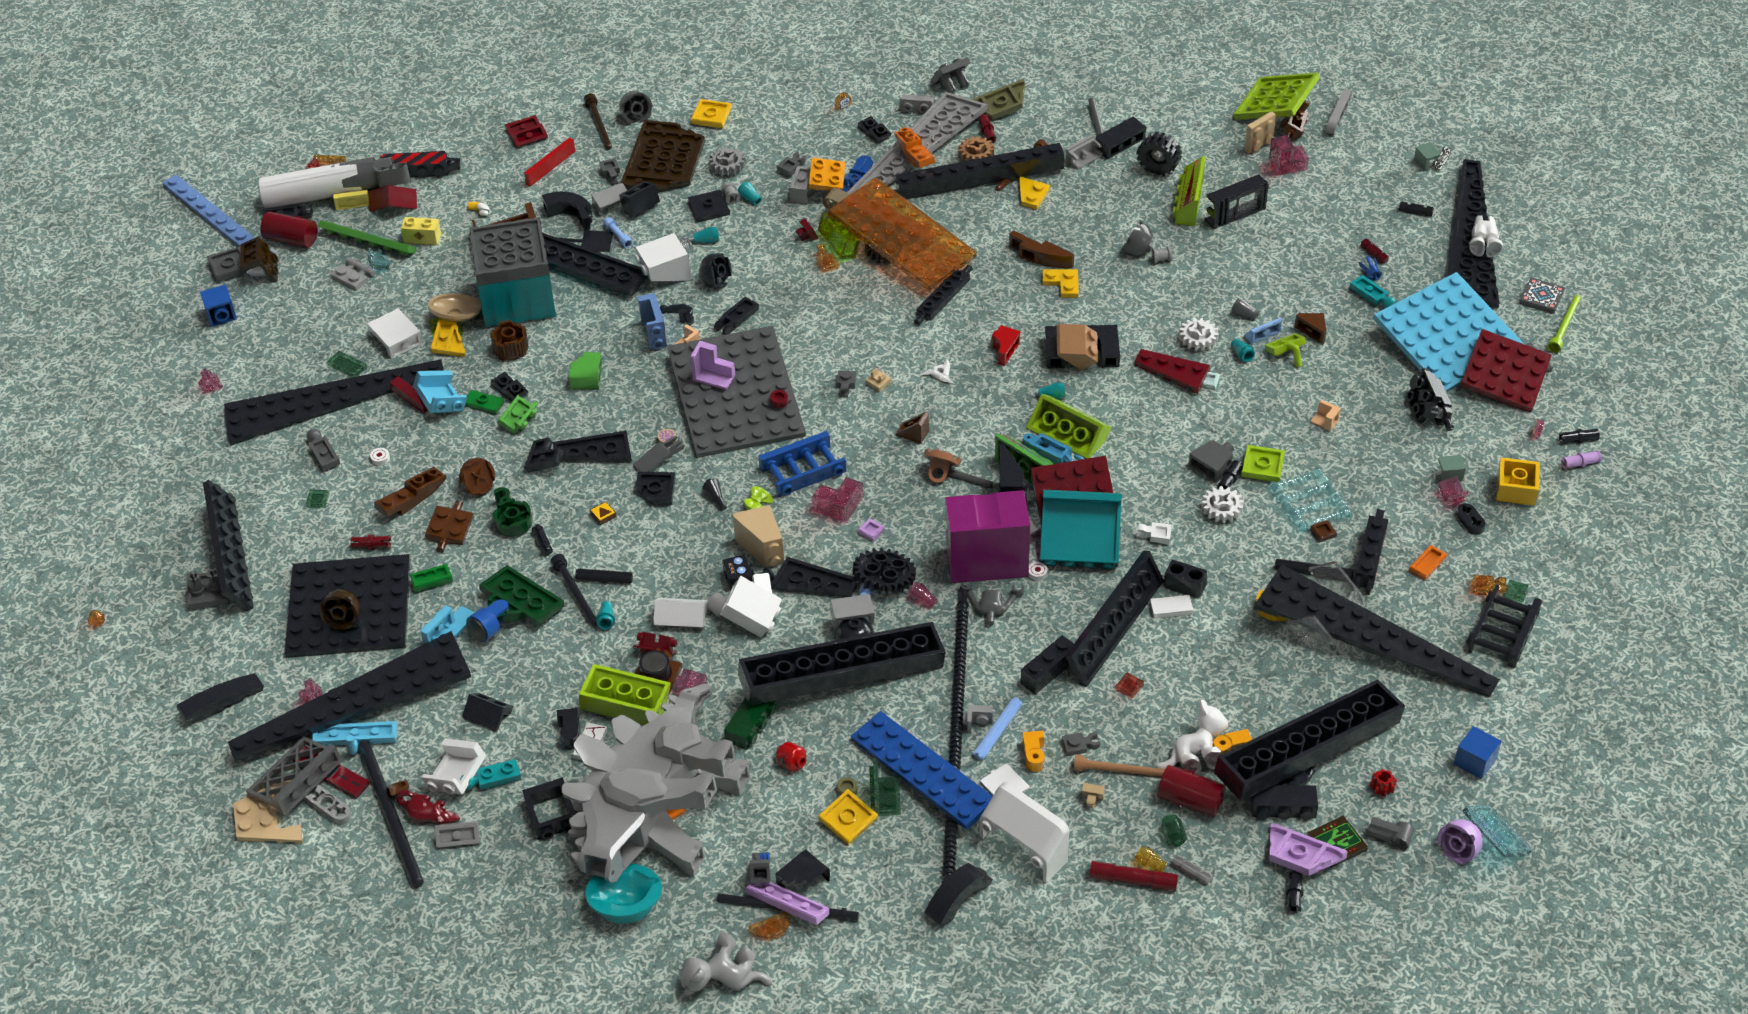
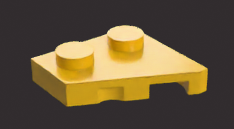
(447, 339)

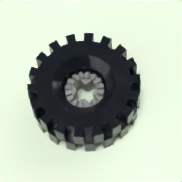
(1153, 160)

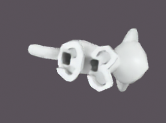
(1211, 724)

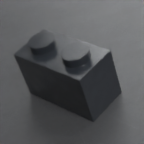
(639, 198)

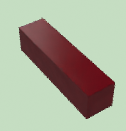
(408, 393)

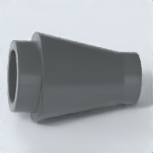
(1244, 309)

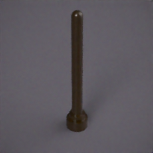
(591, 102)

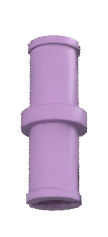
(1581, 459)

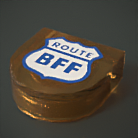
(842, 101)

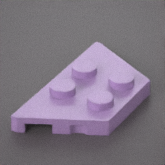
(1301, 851)

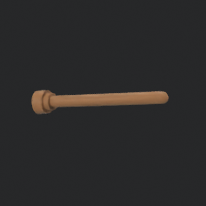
(1082, 763)

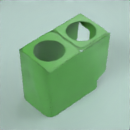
(585, 371)

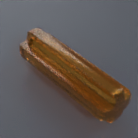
(329, 159)

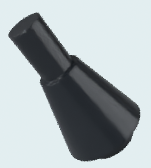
(713, 490)

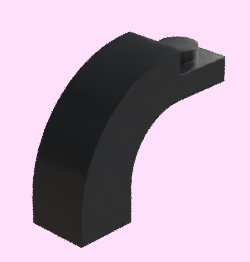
(568, 203)
(955, 890)

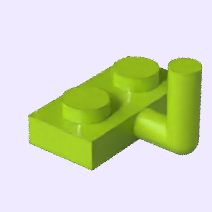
(1287, 343)

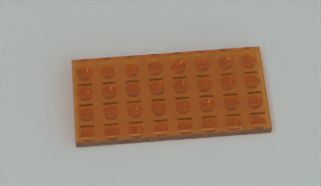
(902, 233)

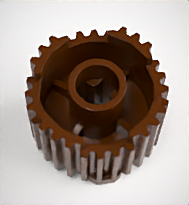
(509, 340)

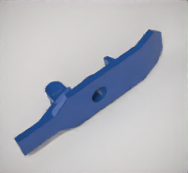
(861, 167)

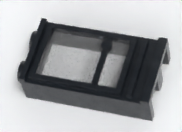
(1237, 201)

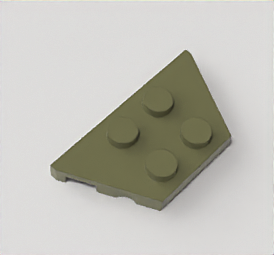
(1004, 99)

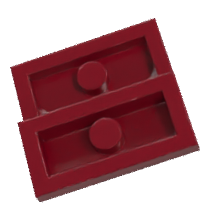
(526, 131)

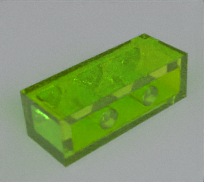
(838, 237)

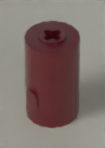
(289, 229)
(1191, 790)

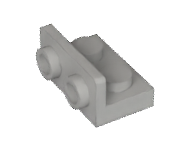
(916, 103)

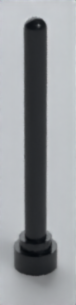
(560, 564)

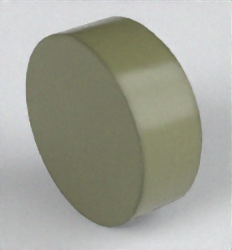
(847, 783)

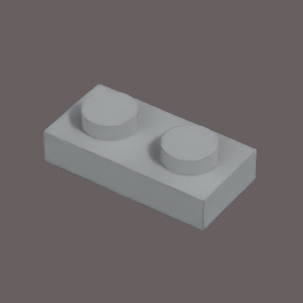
(457, 834)

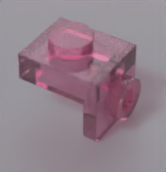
(1452, 491)

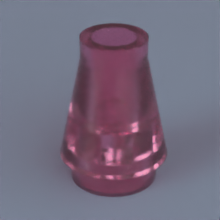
(922, 595)

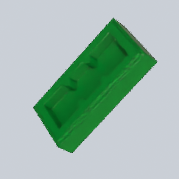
(484, 402)
(431, 577)

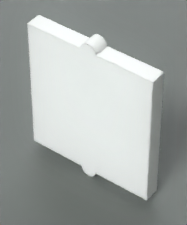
(1001, 775)

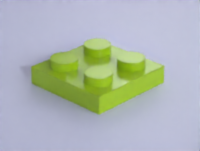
(1263, 463)

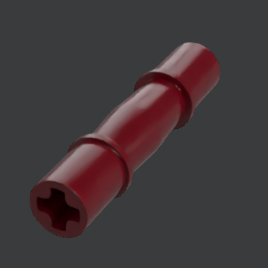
(1133, 876)

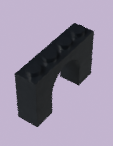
(1106, 344)

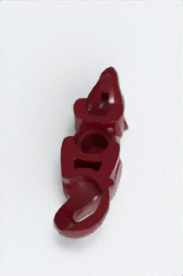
(422, 810)

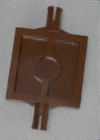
(449, 525)

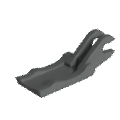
(658, 454)

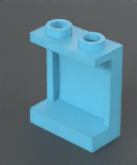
(437, 391)

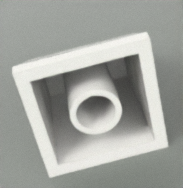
(664, 259)

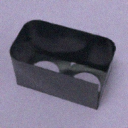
(1187, 585)

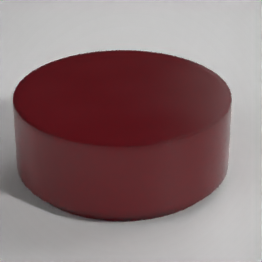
(778, 398)

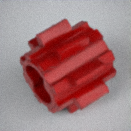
(1383, 782)

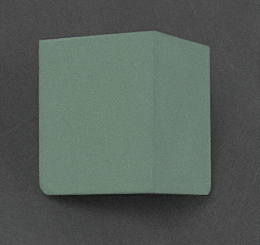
(1425, 153)
(1452, 467)

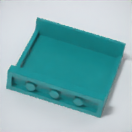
(1081, 528)

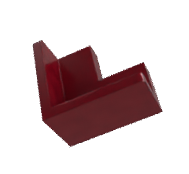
(392, 196)

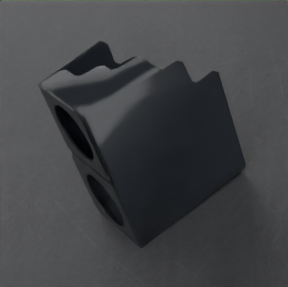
(801, 868)

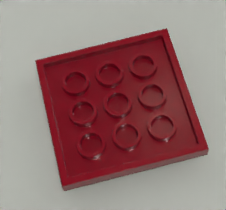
(1506, 370)
(1076, 475)

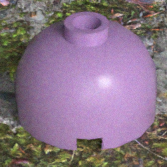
(1459, 837)

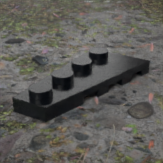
(810, 578)

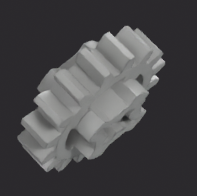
(727, 161)

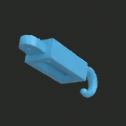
(1056, 451)

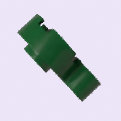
(511, 516)

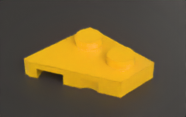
(1032, 192)

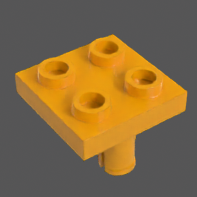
(826, 174)

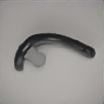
(685, 312)

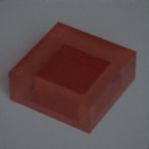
(1129, 685)

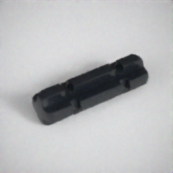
(1416, 209)
(542, 540)

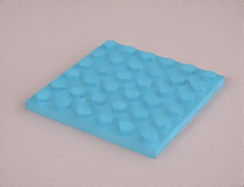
(1441, 327)

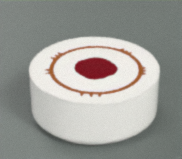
(380, 456)
(1037, 571)

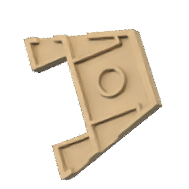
(259, 822)

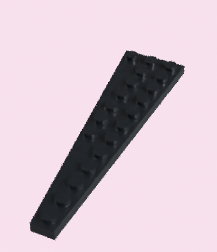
(278, 410)
(1300, 597)
(401, 679)

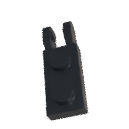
(736, 315)

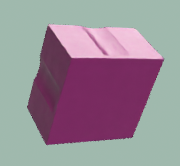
(987, 536)

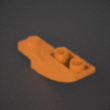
(913, 149)

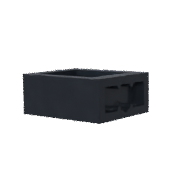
(543, 793)

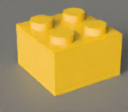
(1517, 481)

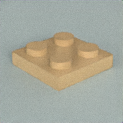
(1260, 132)

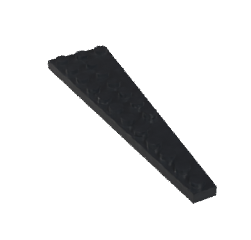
(1475, 270)

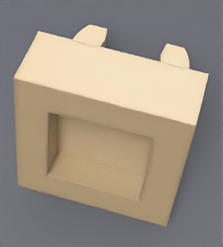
(878, 380)
(1093, 793)

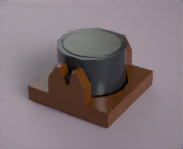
(659, 666)

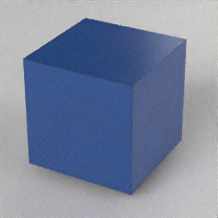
(218, 305)
(1477, 752)

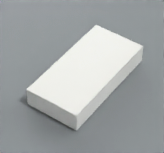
(1171, 606)

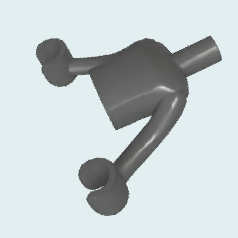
(992, 602)

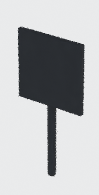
(595, 240)

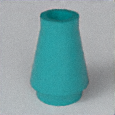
(749, 193)
(707, 235)
(1244, 351)
(1054, 390)
(605, 617)

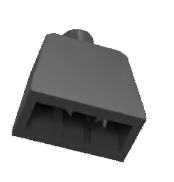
(1212, 459)

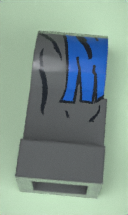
(760, 867)

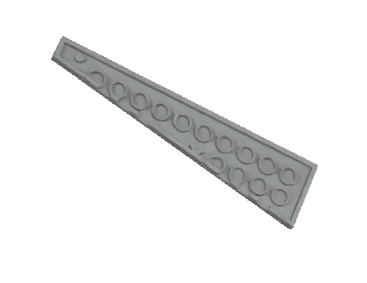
(935, 127)

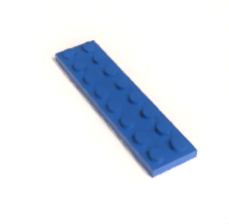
(923, 769)

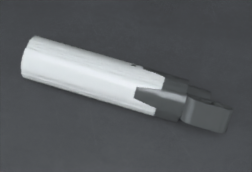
(330, 179)

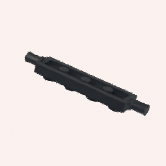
(942, 295)

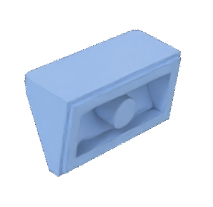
(1264, 331)

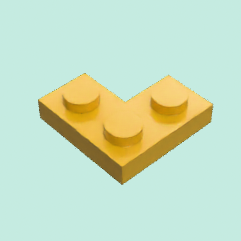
(1065, 278)

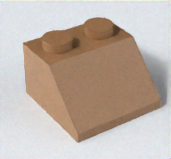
(1077, 345)

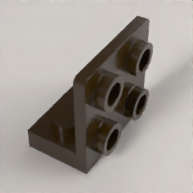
(257, 253)

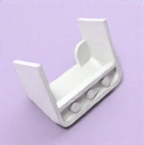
(1029, 825)

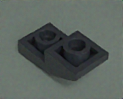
(874, 130)
(508, 387)

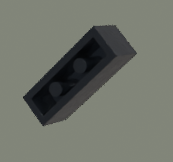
(1121, 137)
(1046, 665)
(1286, 802)

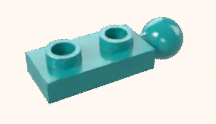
(1371, 291)
(495, 775)

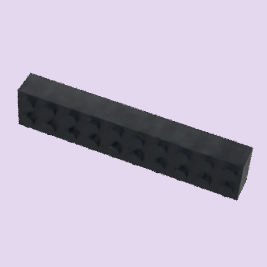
(840, 663)
(1308, 739)

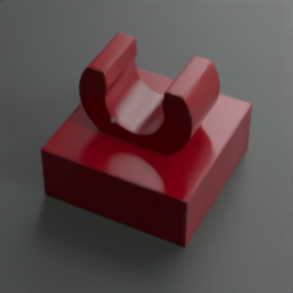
(806, 231)

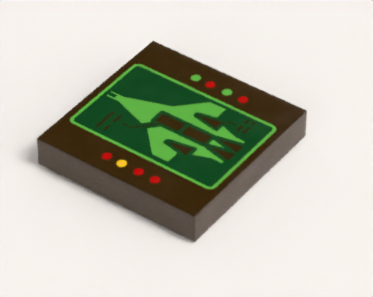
(1342, 835)

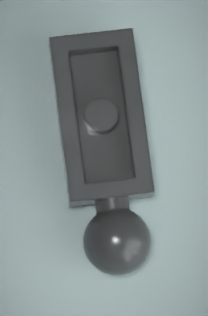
(322, 450)

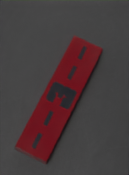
(342, 778)

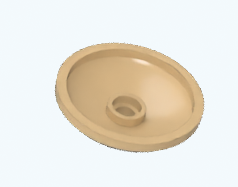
(454, 307)

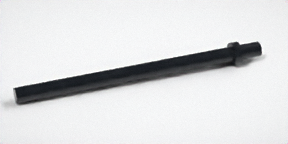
(754, 902)

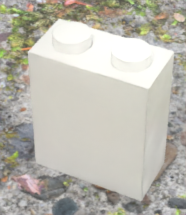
(751, 607)

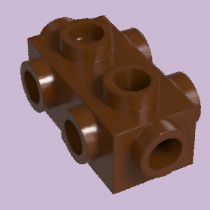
(1294, 125)

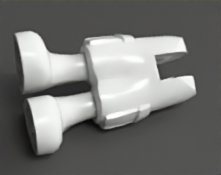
(1485, 232)

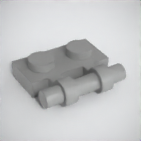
(350, 277)

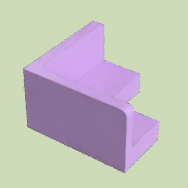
(709, 368)

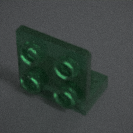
(884, 792)

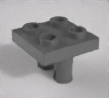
(947, 71)
(204, 590)

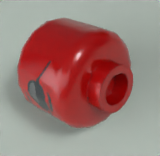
(791, 756)

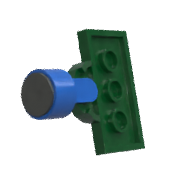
(509, 599)

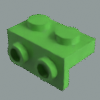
(517, 414)

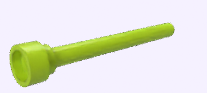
(1555, 344)

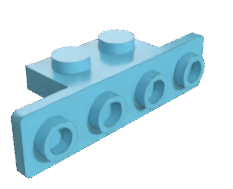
(445, 622)

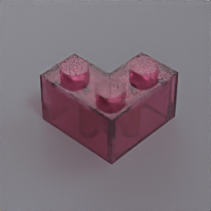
(1285, 157)
(838, 503)

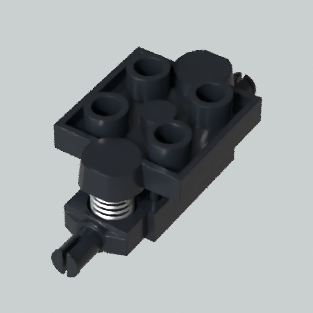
(1429, 399)

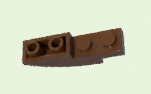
(1043, 254)
(414, 492)

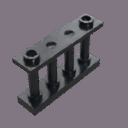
(1518, 639)

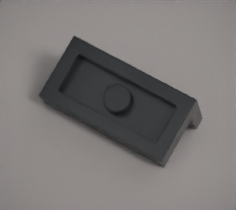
(485, 710)

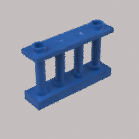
(798, 450)

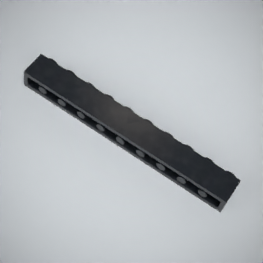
(980, 171)

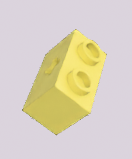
(421, 231)

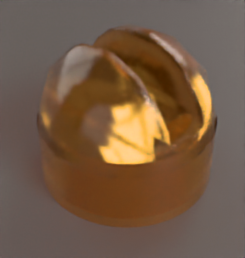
(96, 618)

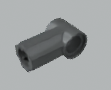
(1396, 834)

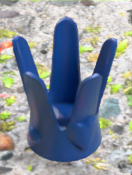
(1372, 273)

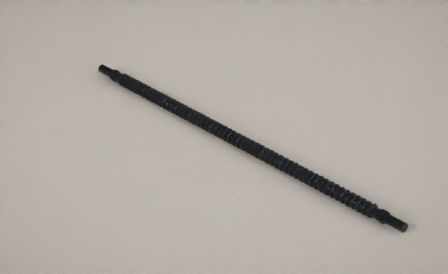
(956, 723)

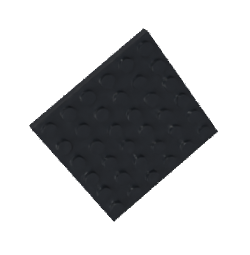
(383, 597)

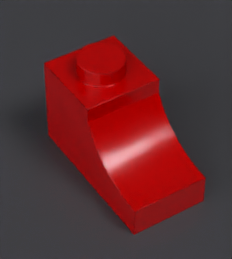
(1006, 342)

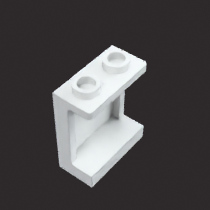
(395, 332)
(460, 759)

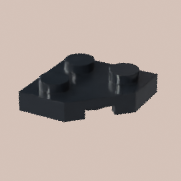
(656, 486)

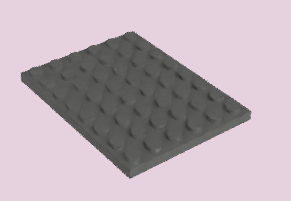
(742, 413)

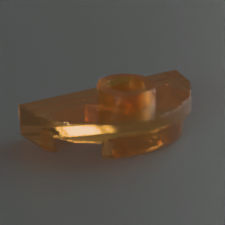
(772, 927)

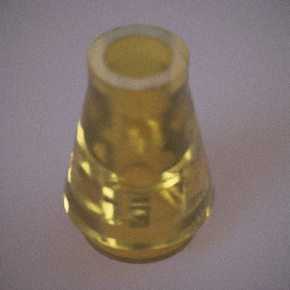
(1149, 859)

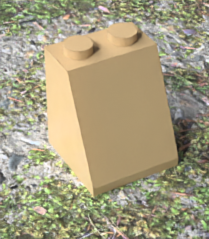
(759, 535)

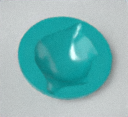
(628, 897)

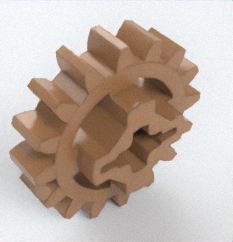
(975, 148)

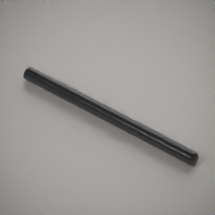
(391, 814)

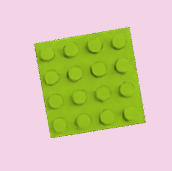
(1276, 94)

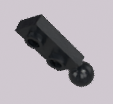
(305, 211)

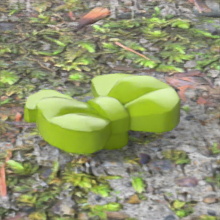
(757, 496)

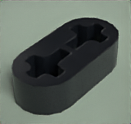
(1468, 520)

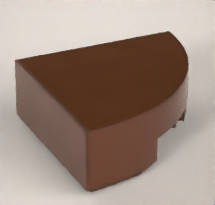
(398, 786)

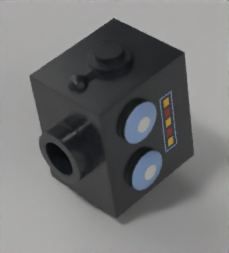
(736, 567)

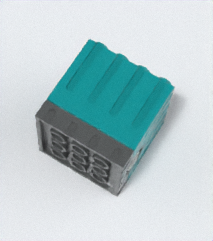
(512, 271)

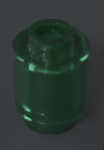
(1173, 830)

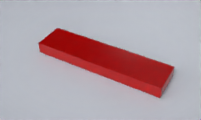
(549, 162)

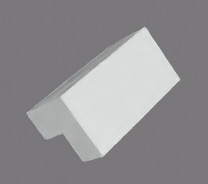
(680, 612)

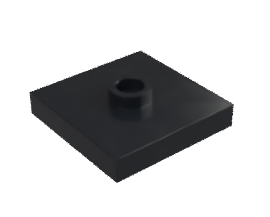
(708, 206)

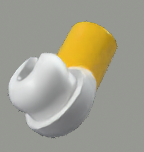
(479, 206)

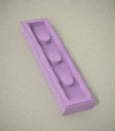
(788, 901)

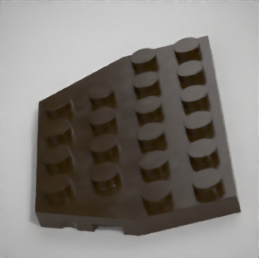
(663, 156)

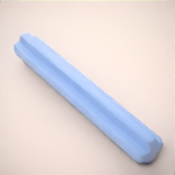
(997, 729)

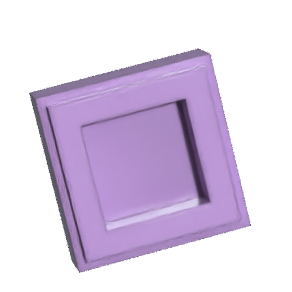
(871, 530)

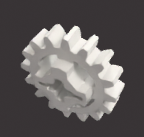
(1198, 334)
(1222, 504)

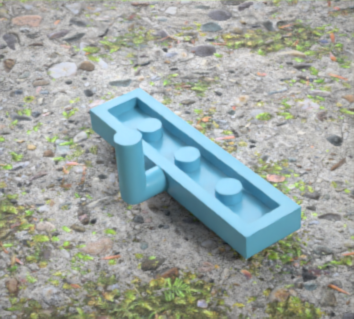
(354, 733)

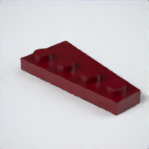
(1180, 370)

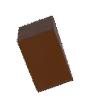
(1312, 325)
(915, 428)

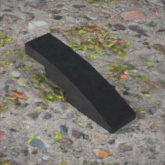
(215, 698)

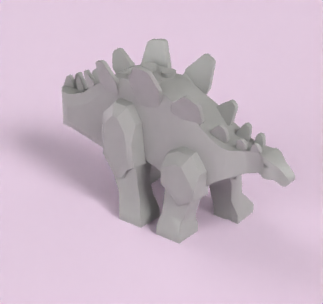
(641, 777)

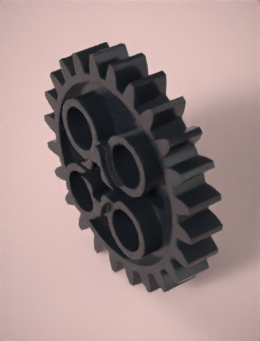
(896, 576)

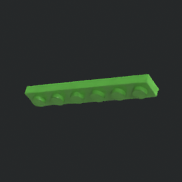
(360, 236)

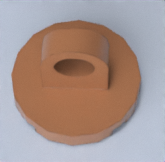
(940, 460)

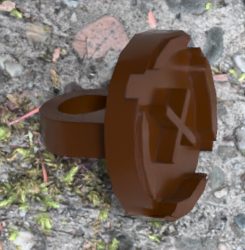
(477, 476)

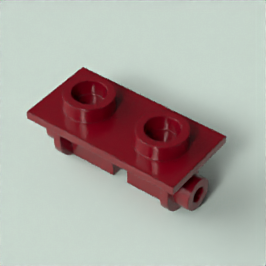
(648, 643)

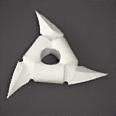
(940, 376)

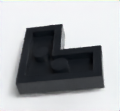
(542, 456)

